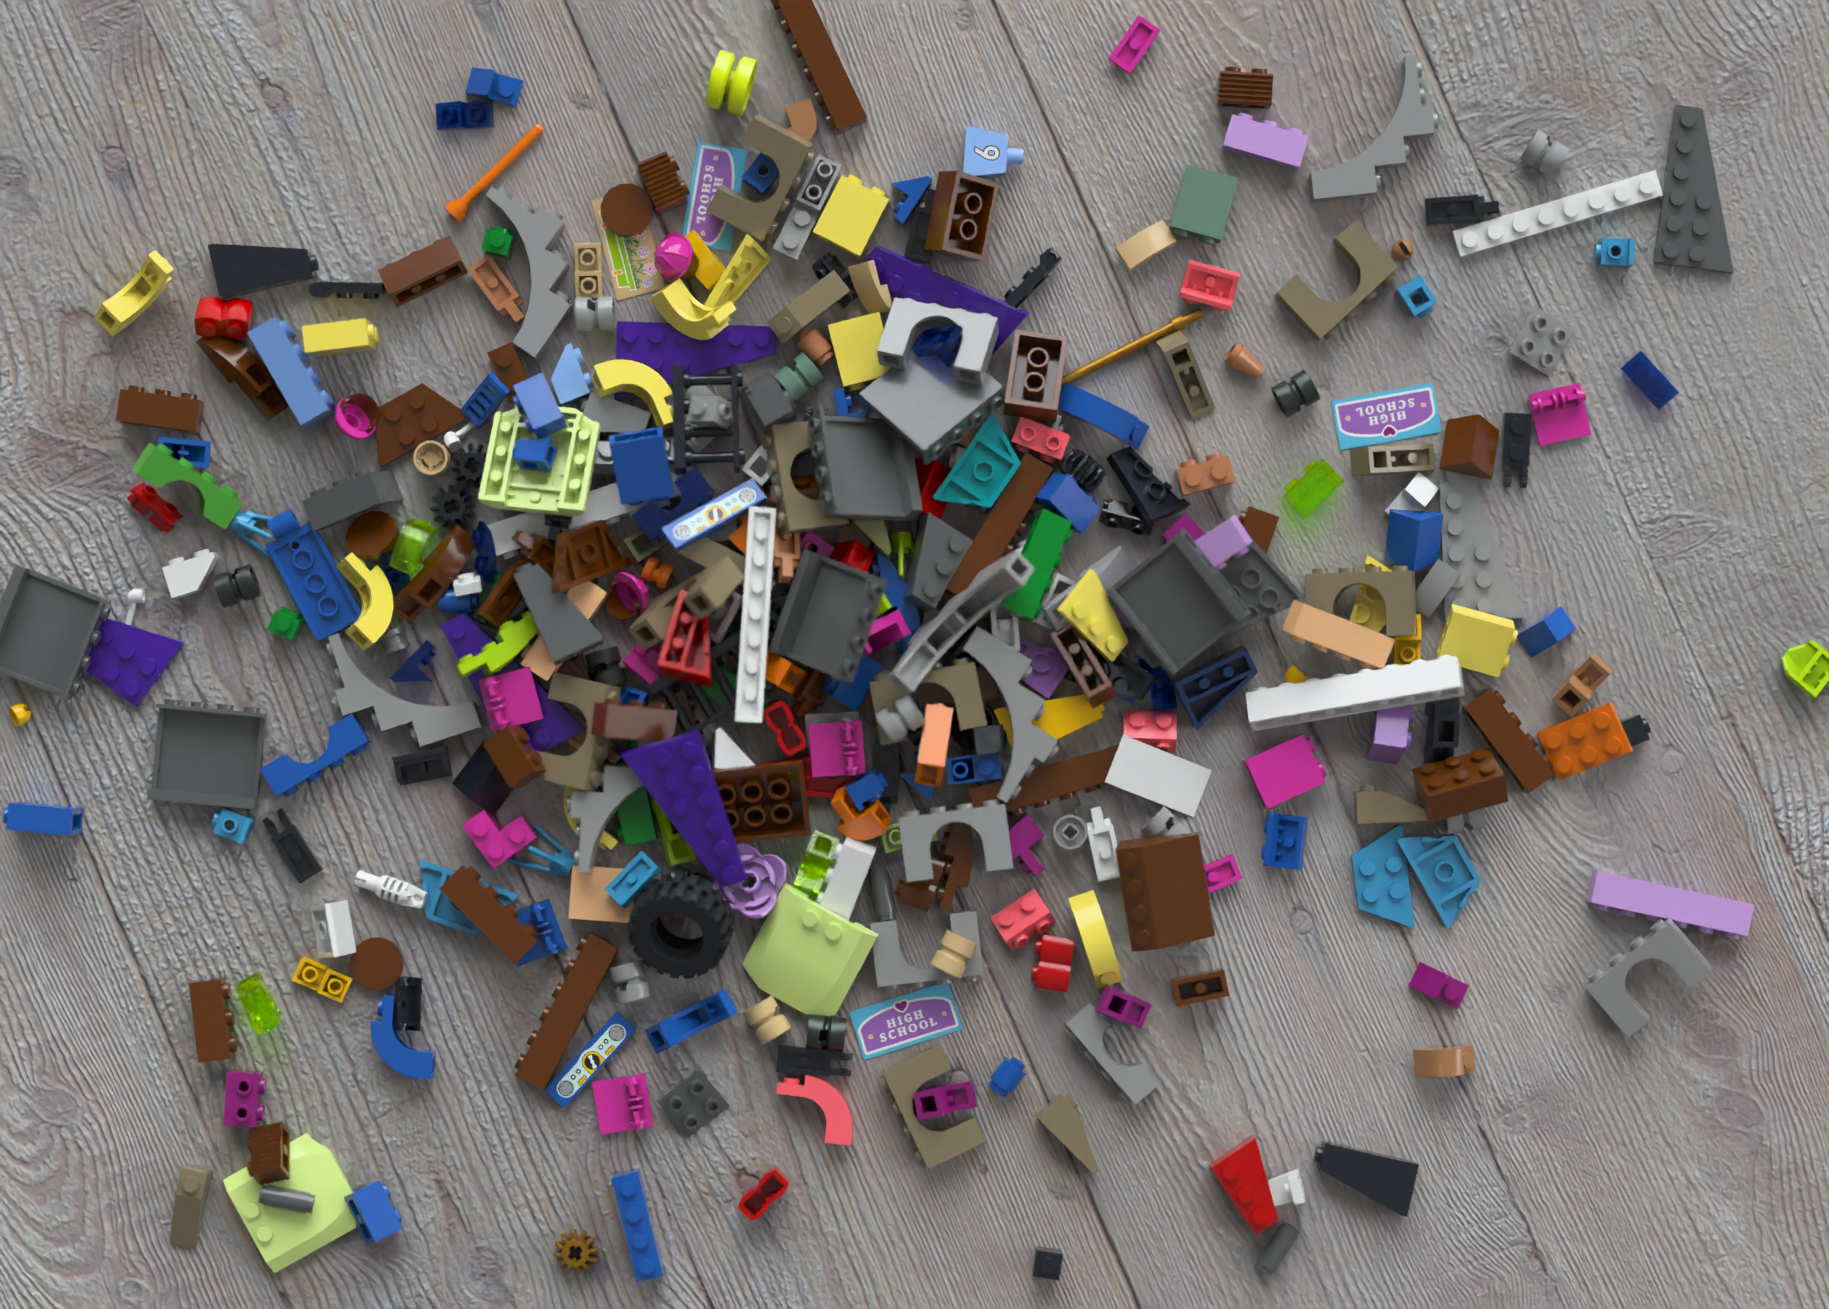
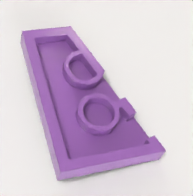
(1047, 668)

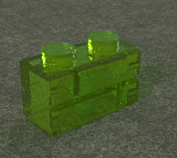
(1312, 488)

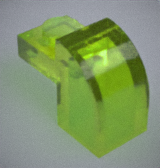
(412, 545)
(816, 862)
(259, 1003)

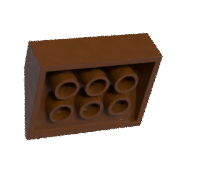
(765, 801)
(1164, 891)

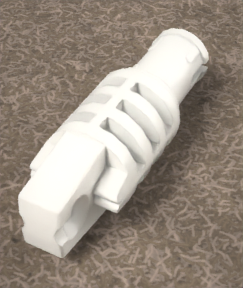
(392, 889)

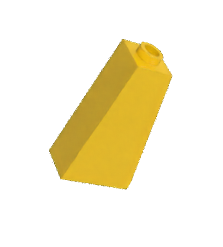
(1059, 717)

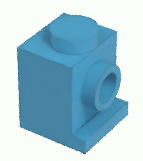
(1603, 254)
(1416, 287)
(242, 827)

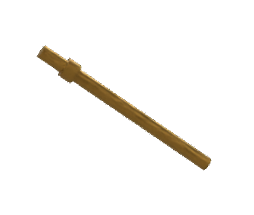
(1176, 324)

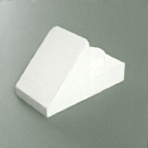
(1414, 495)
(1005, 627)
(1287, 1188)

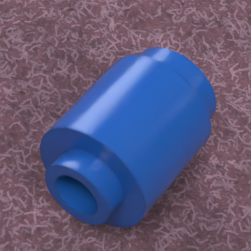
(458, 604)
(1007, 1076)

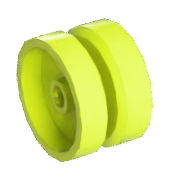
(733, 83)

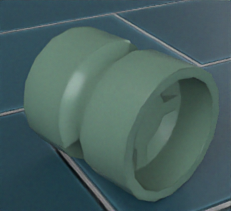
(799, 376)

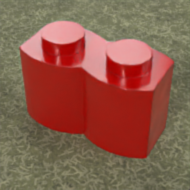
(224, 317)
(789, 735)
(1054, 962)
(757, 1198)

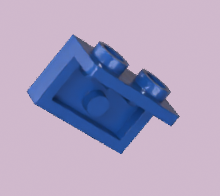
(1284, 841)

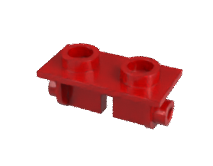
(145, 499)

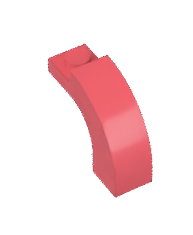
(830, 1099)

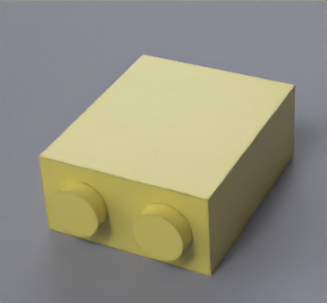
(851, 215)
(339, 337)
(855, 350)
(1477, 640)

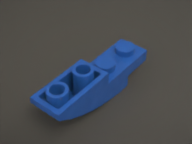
(895, 594)

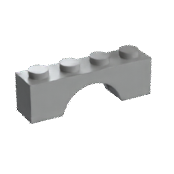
(1133, 1079)

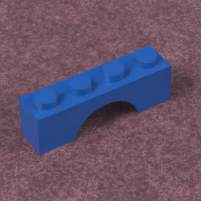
(344, 738)
(637, 1225)

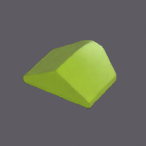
(1807, 667)

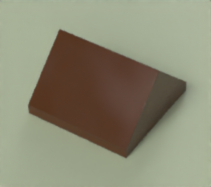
(1469, 446)

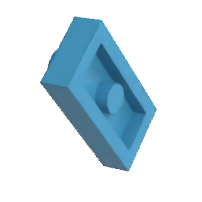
(633, 879)

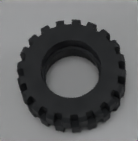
(675, 954)

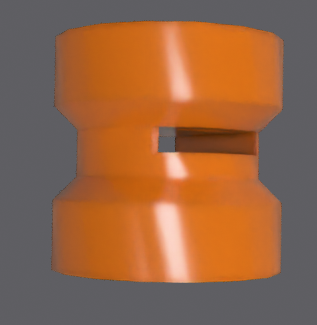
(657, 572)

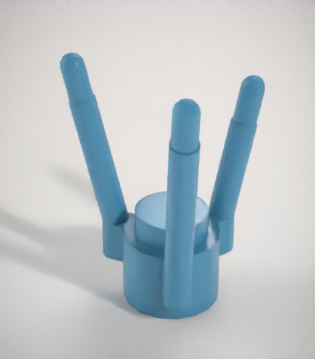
(245, 525)
(559, 862)

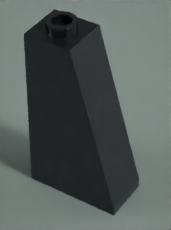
(258, 268)
(1376, 1175)

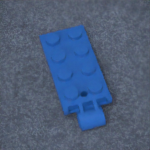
(312, 576)

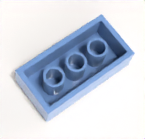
(292, 373)

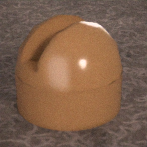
(1398, 253)

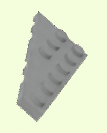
(1472, 551)

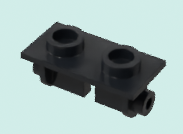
(828, 263)
(1115, 516)
(409, 992)

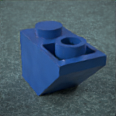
(973, 768)

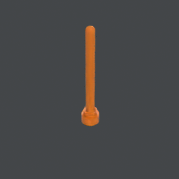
(459, 207)

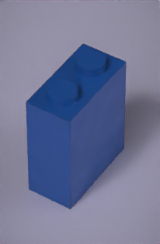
(641, 466)
(43, 818)

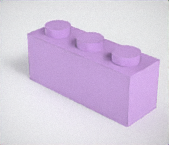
(1265, 141)

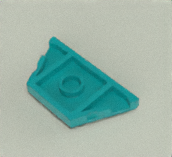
(981, 469)

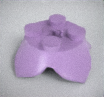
(770, 877)

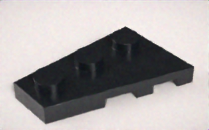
(1147, 492)
(1124, 675)

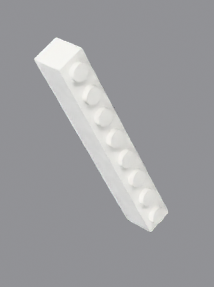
(601, 505)
(1355, 693)

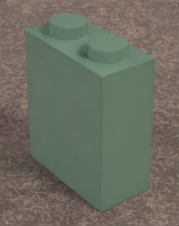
(1203, 205)

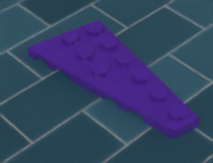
(923, 285)
(662, 346)
(130, 659)
(557, 722)
(686, 790)

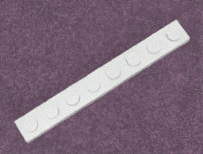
(1557, 213)
(755, 614)

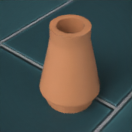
(1243, 361)

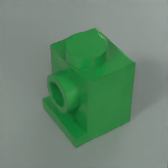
(498, 242)
(286, 623)

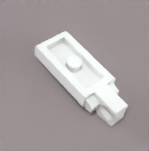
(1102, 845)

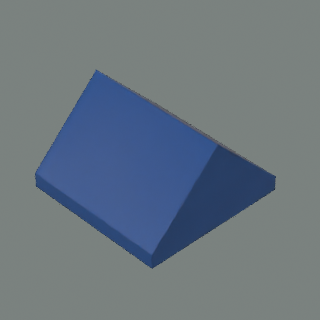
(1413, 538)

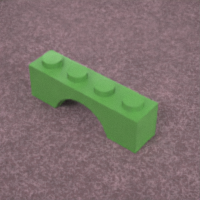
(161, 468)

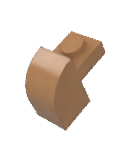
(802, 119)
(1580, 684)
(1443, 1061)

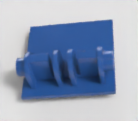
(545, 923)

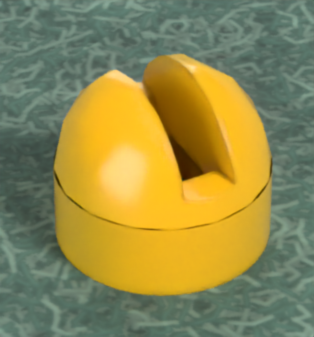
(1294, 676)
(19, 714)

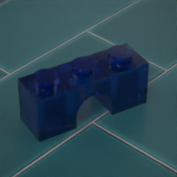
(694, 493)

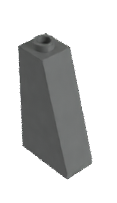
(558, 620)

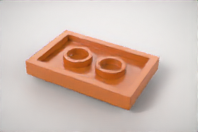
(1585, 741)

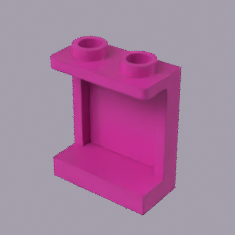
(885, 632)
(1285, 770)

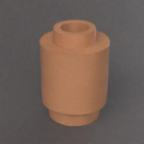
(815, 346)

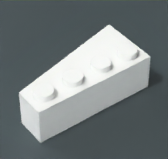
(847, 876)

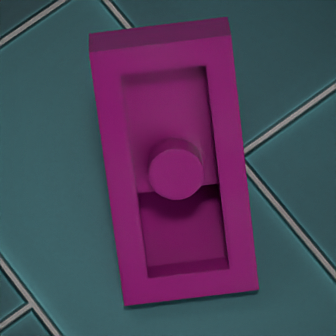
(1438, 985)

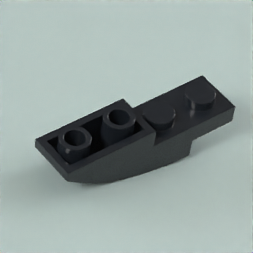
(1442, 729)

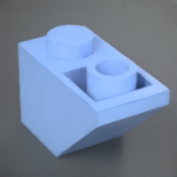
(569, 379)

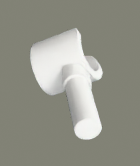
(453, 439)
(134, 596)

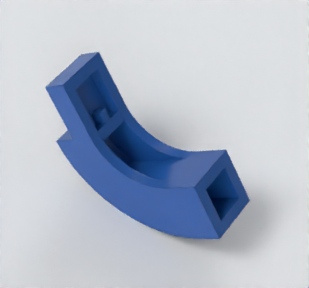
(1102, 415)
(691, 1021)
(398, 1055)

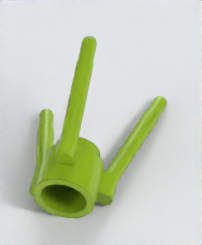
(900, 545)

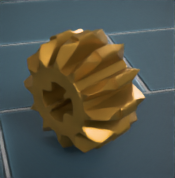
(567, 1248)

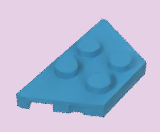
(1442, 871)
(1383, 879)
(441, 908)

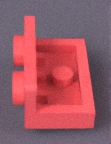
(1209, 285)
(1039, 439)
(1152, 728)
(1023, 920)

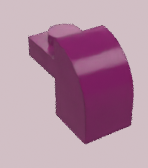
(1022, 836)
(1123, 1006)
(944, 1099)

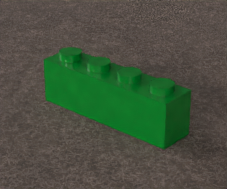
(1043, 553)

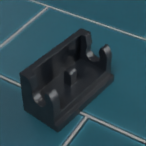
(422, 766)

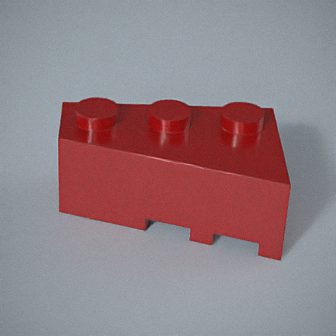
(687, 646)
(1247, 1184)

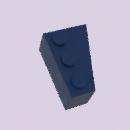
(1213, 683)

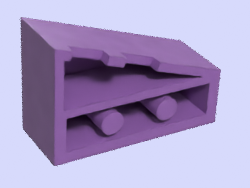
(1390, 734)

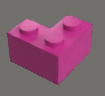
(497, 843)

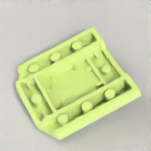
(555, 493)
(807, 954)
(291, 1235)

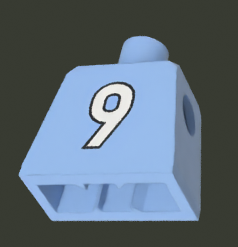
(988, 153)

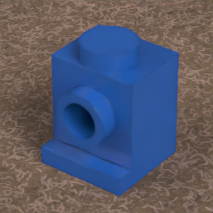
(759, 182)
(535, 454)
(867, 787)

